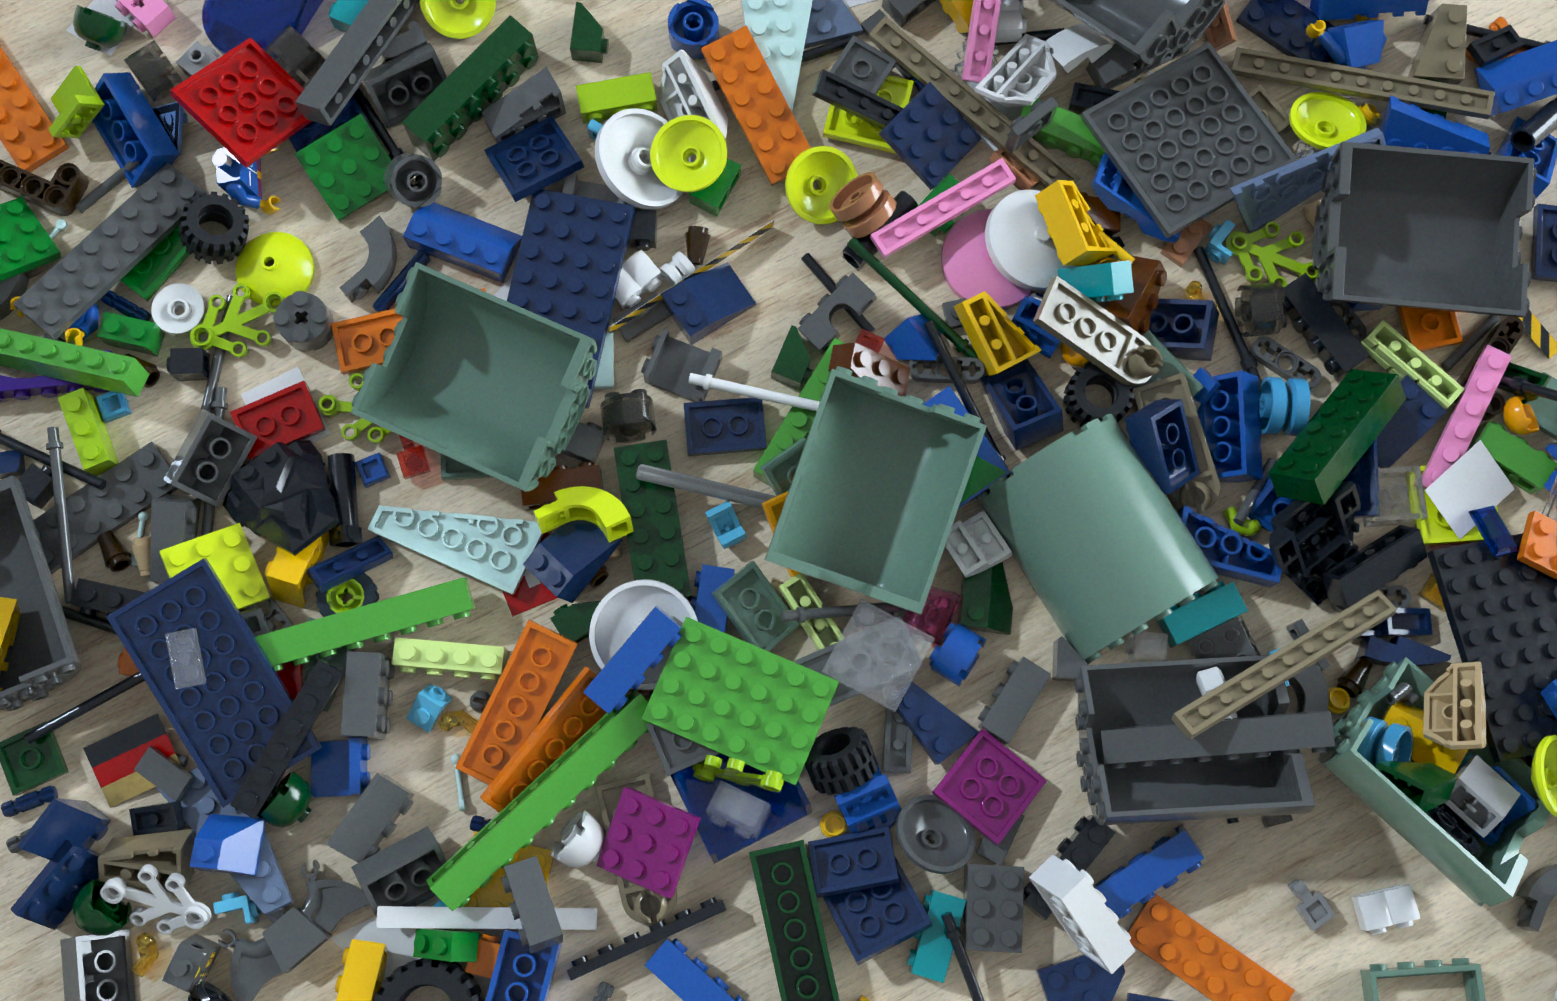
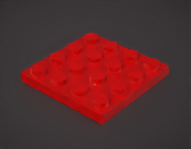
(244, 102)

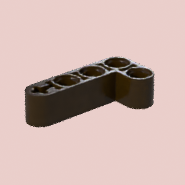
(50, 191)
(1515, 331)

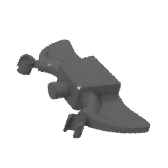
(292, 934)

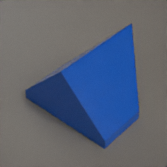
(911, 340)

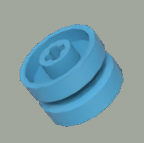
(1283, 405)
(1386, 742)

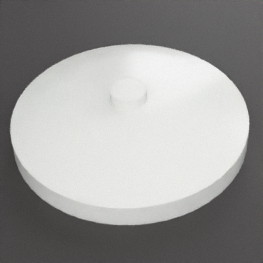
(625, 161)
(1020, 242)
(625, 610)

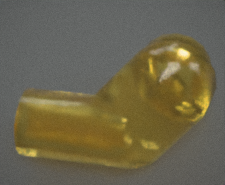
(1193, 291)
(457, 718)
(148, 953)

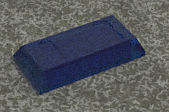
(1493, 531)

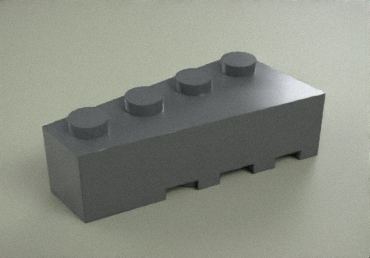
(1119, 67)

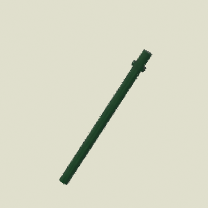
(961, 344)

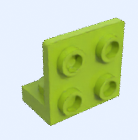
(76, 104)

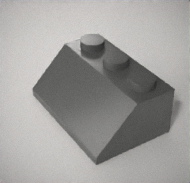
(404, 83)
(210, 458)
(371, 818)
(400, 871)
(98, 967)

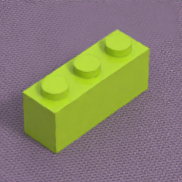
(607, 97)
(88, 431)

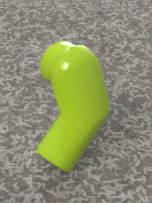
(1249, 528)

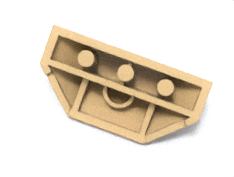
(1456, 708)

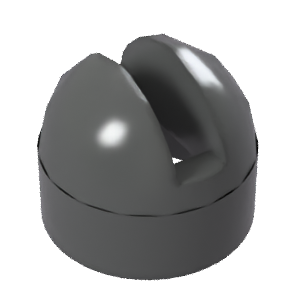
(478, 707)

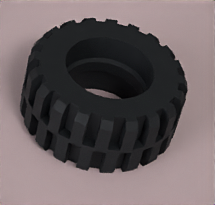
(429, 972)

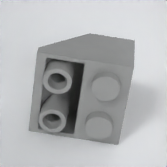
(1481, 796)

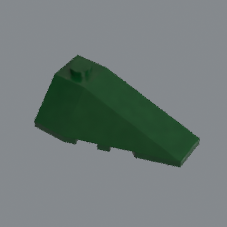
(986, 602)

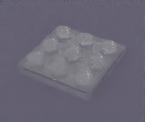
(878, 655)

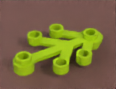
(1268, 254)
(233, 322)
(346, 407)
(734, 772)

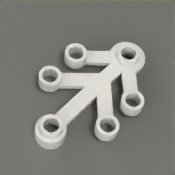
(190, 913)

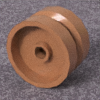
(862, 205)

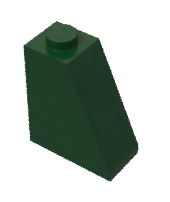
(1421, 782)

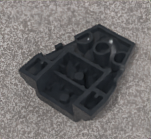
(284, 496)
(1315, 538)

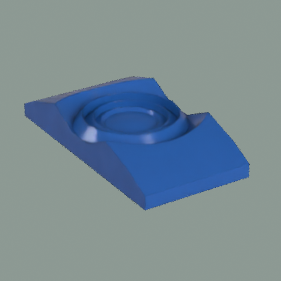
(1119, 197)

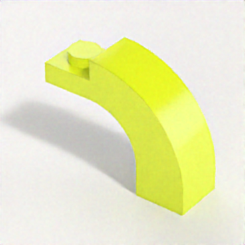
(588, 505)

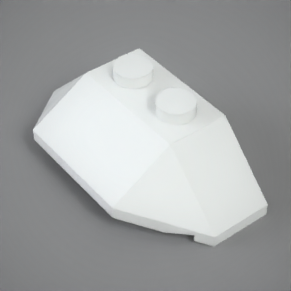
(1020, 74)
(688, 91)

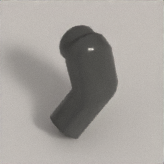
(1402, 692)

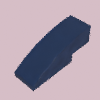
(1405, 622)
(1399, 647)

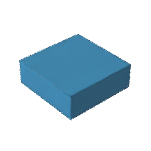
(113, 406)

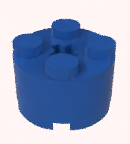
(692, 27)
(957, 653)

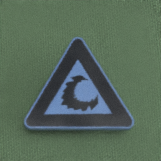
(172, 119)

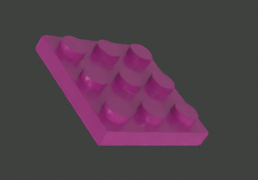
(989, 787)
(648, 842)

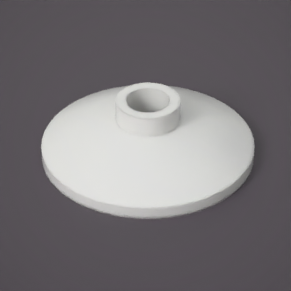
(170, 300)

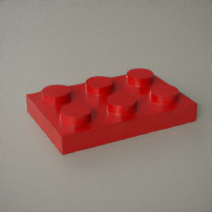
(280, 417)

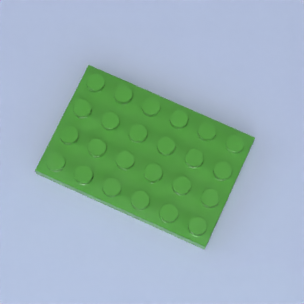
(740, 700)

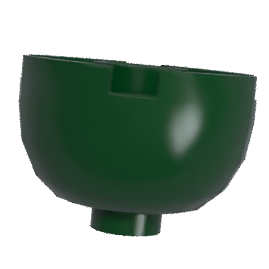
(98, 28)
(288, 802)
(96, 914)

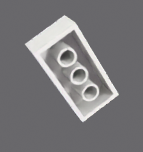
(1083, 913)

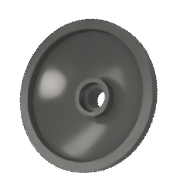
(949, 835)

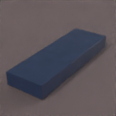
(349, 564)

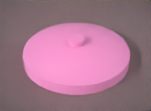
(969, 266)

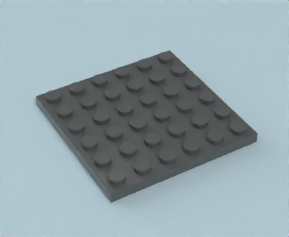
(1186, 138)

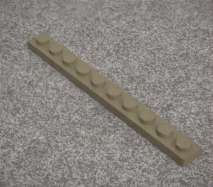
(1363, 83)
(967, 102)
(1283, 664)

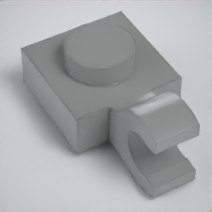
(1312, 907)

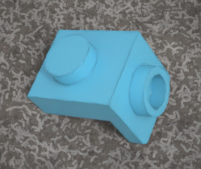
(1215, 249)
(725, 524)
(428, 707)
(233, 902)

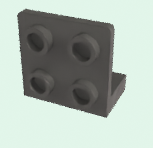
(1225, 640)

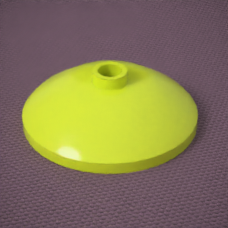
(458, 19)
(1326, 119)
(678, 142)
(830, 169)
(291, 269)
(1545, 773)

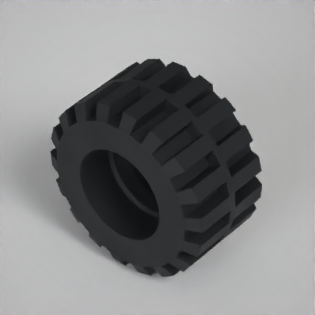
(219, 210)
(1080, 406)
(841, 760)

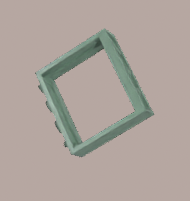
(1471, 976)

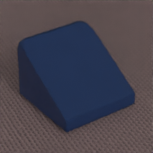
(11, 464)

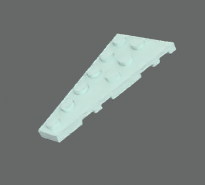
(780, 34)
(472, 544)

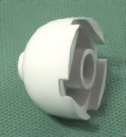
(580, 841)

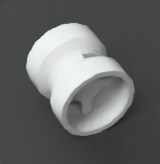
(677, 268)

